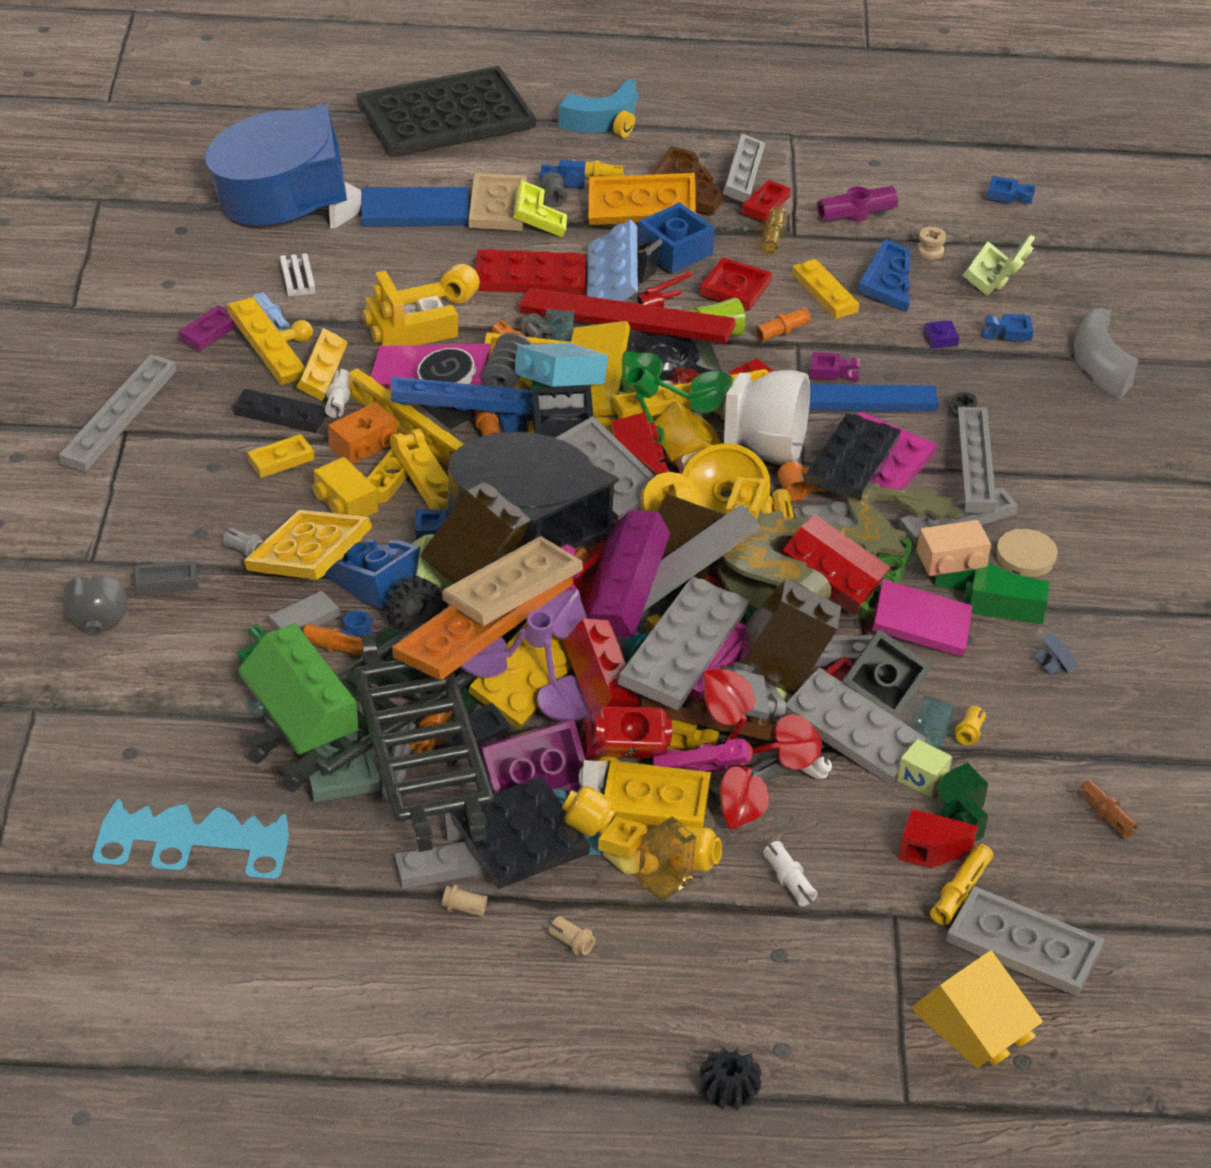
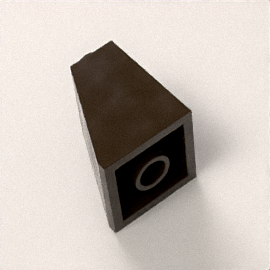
(685, 522)
(476, 533)
(789, 635)

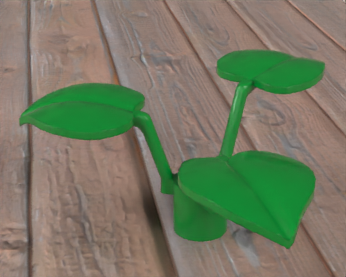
(642, 376)

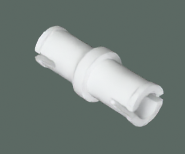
(338, 394)
(790, 873)

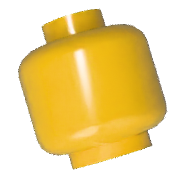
(460, 283)
(588, 811)
(707, 848)

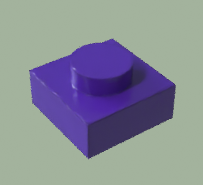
(941, 334)

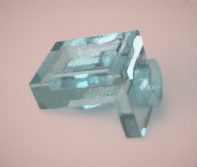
(562, 323)
(937, 717)

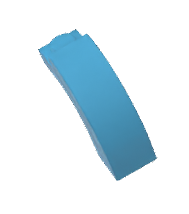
(598, 114)

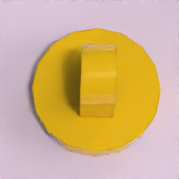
(667, 483)

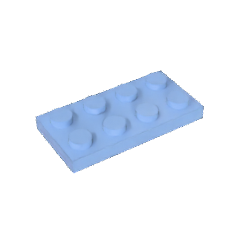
(613, 264)

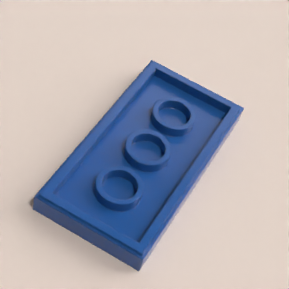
(415, 206)

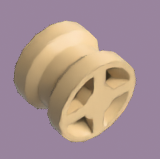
(931, 243)

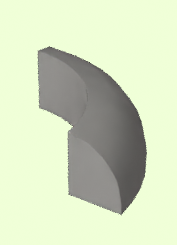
(1100, 357)

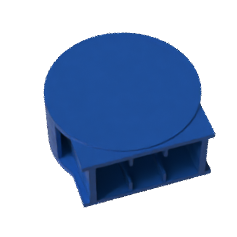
(277, 166)

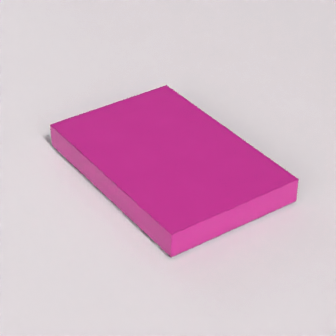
(922, 618)

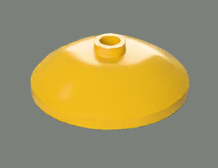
(717, 470)

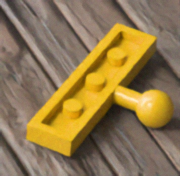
(270, 342)

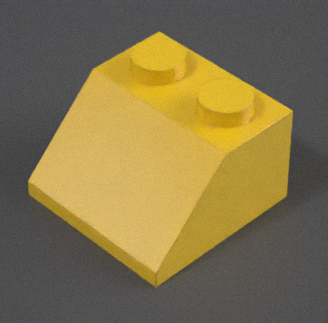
(684, 432)

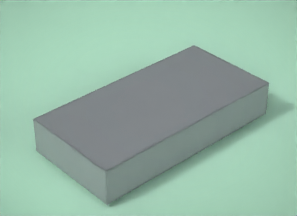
(314, 610)

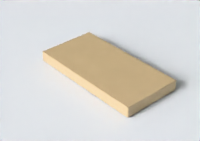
(512, 580)

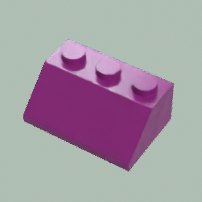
(546, 751)

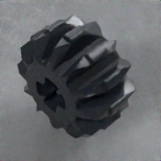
(730, 1078)

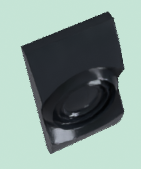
(675, 352)
(560, 408)

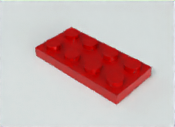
(522, 270)

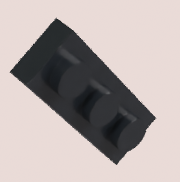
(280, 410)

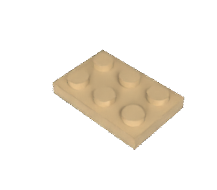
(494, 202)

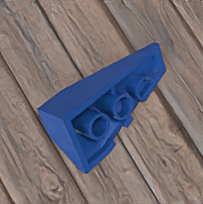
(373, 569)

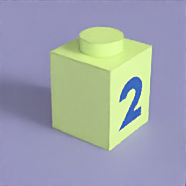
(923, 768)

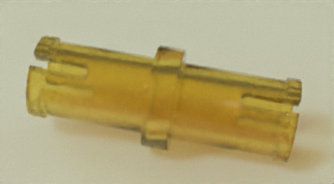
(774, 230)

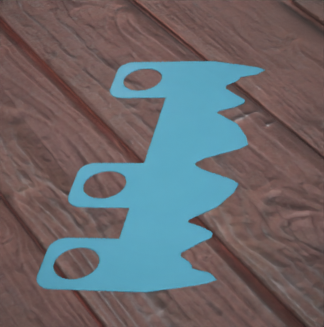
(177, 830)

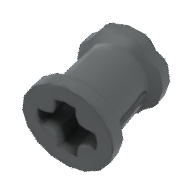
(554, 193)
(536, 330)

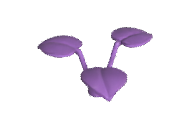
(558, 617)

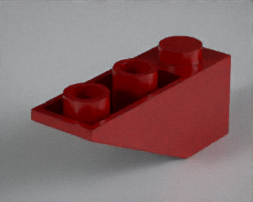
(639, 437)

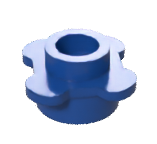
(357, 623)

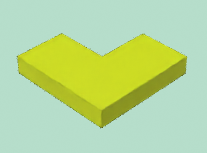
(530, 209)

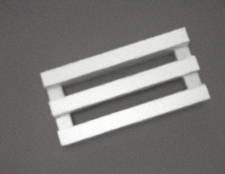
(295, 263)

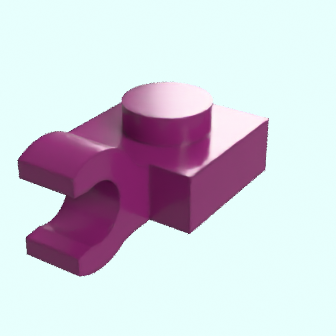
(830, 366)

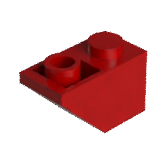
(935, 839)

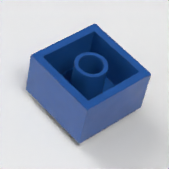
(683, 235)

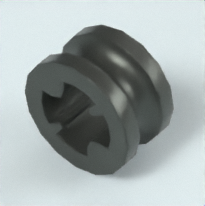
(962, 399)

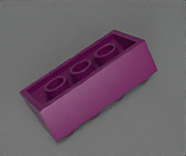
(627, 571)

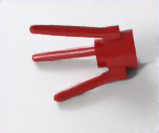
(655, 298)

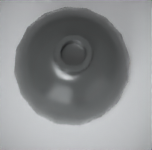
(95, 603)

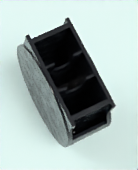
(544, 478)

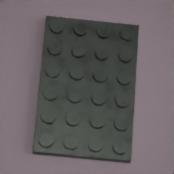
(446, 110)

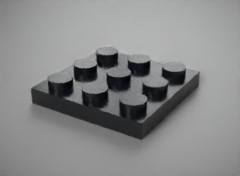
(523, 834)

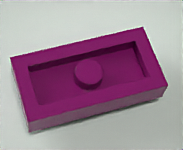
(207, 328)

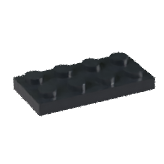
(853, 456)

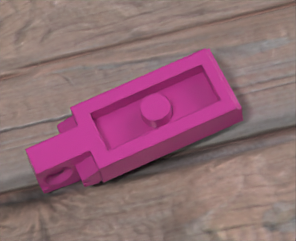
(706, 757)

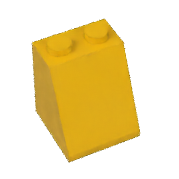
(980, 1012)

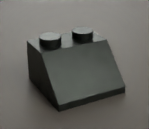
(887, 673)

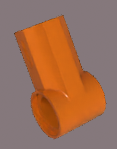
(793, 477)

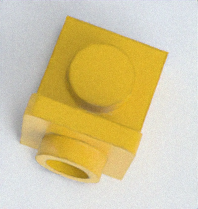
(622, 837)

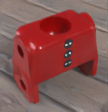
(626, 732)

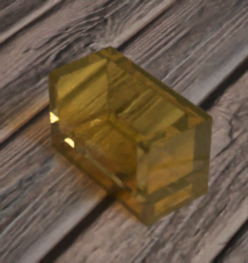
(666, 859)

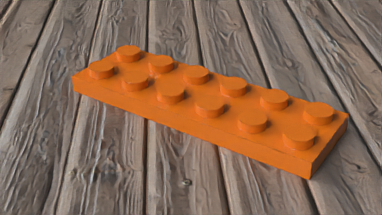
(455, 638)

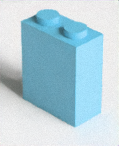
(561, 364)

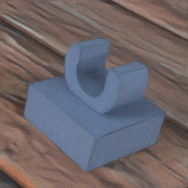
(1058, 653)

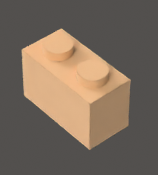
(953, 547)

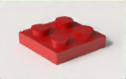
(736, 280)

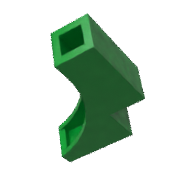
(1000, 593)

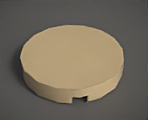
(1026, 552)

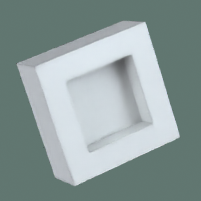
(594, 775)

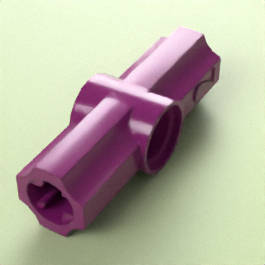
(857, 203)

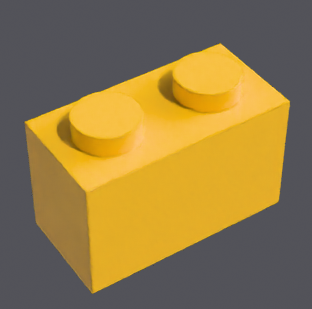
(345, 489)

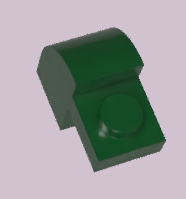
(962, 796)

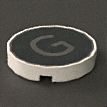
(447, 366)

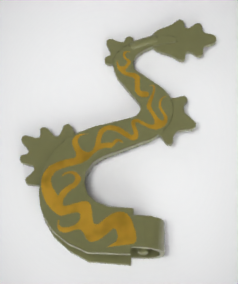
(757, 569)

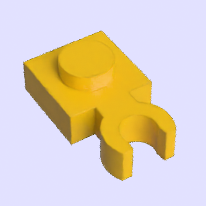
(687, 737)

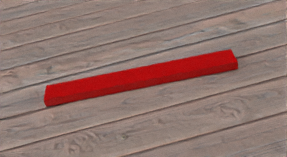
(639, 316)

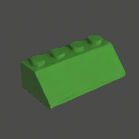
(299, 689)

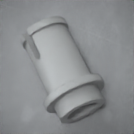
(241, 541)

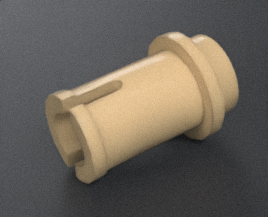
(464, 901)
(580, 940)

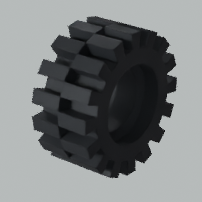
(402, 595)

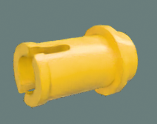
(968, 730)

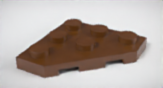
(684, 161)

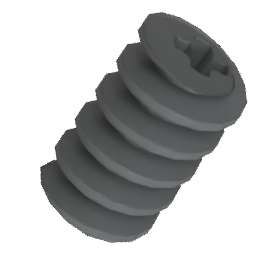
(501, 363)

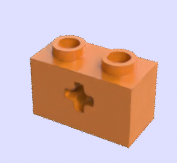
(362, 433)

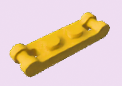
(422, 468)

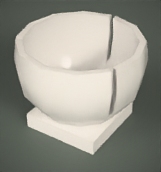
(769, 414)

